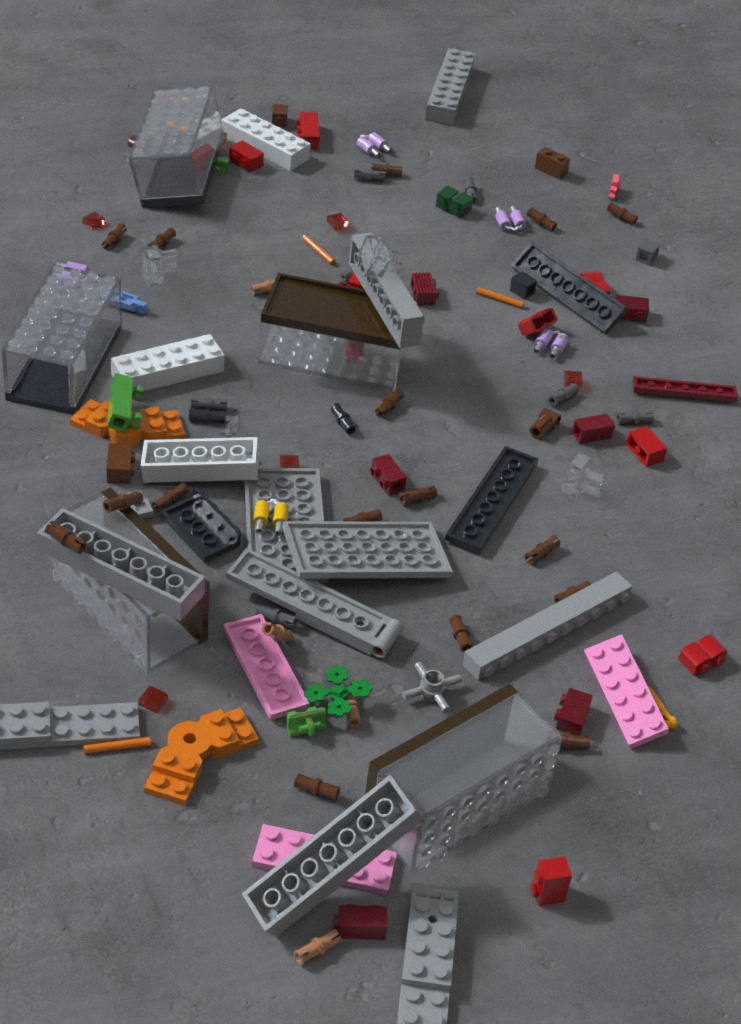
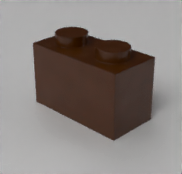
(552, 163)
(119, 463)

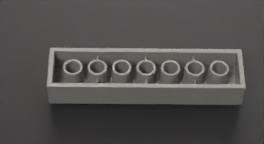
(450, 86)
(390, 299)
(125, 566)
(332, 856)

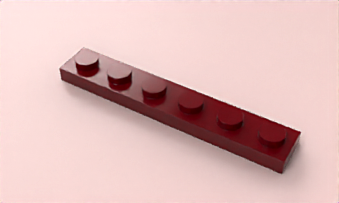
(685, 389)

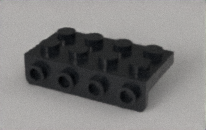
(202, 526)

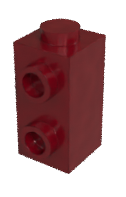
(593, 428)
(388, 474)
(361, 922)

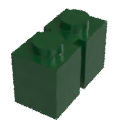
(458, 206)

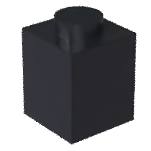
(523, 285)

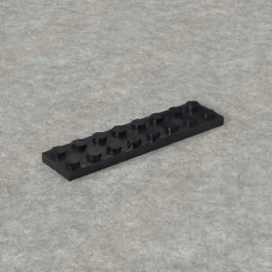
(570, 288)
(491, 499)

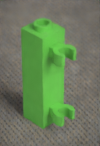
(120, 403)

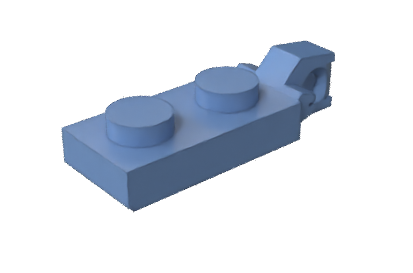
(133, 303)

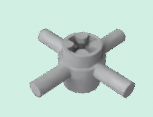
(432, 686)

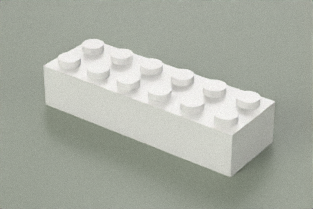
(275, 143)
(171, 362)
(200, 459)

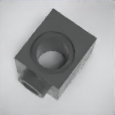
(647, 252)

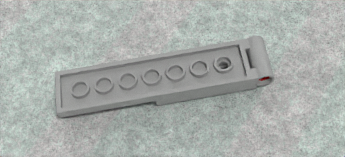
(317, 604)
(45, 726)
(428, 955)

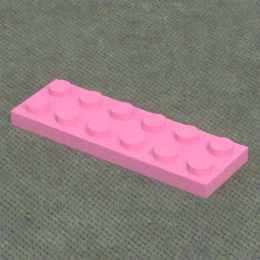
(265, 667)
(626, 691)
(278, 843)

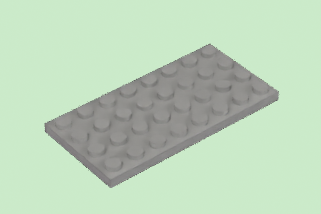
(293, 486)
(366, 550)

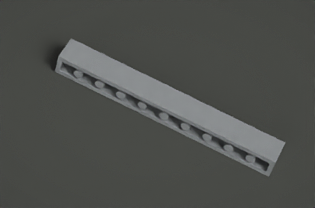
(546, 626)

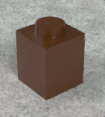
(279, 115)

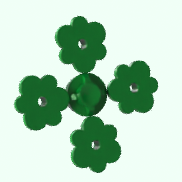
(338, 692)

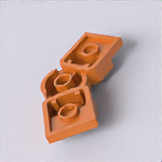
(154, 426)
(189, 743)

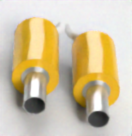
(262, 513)

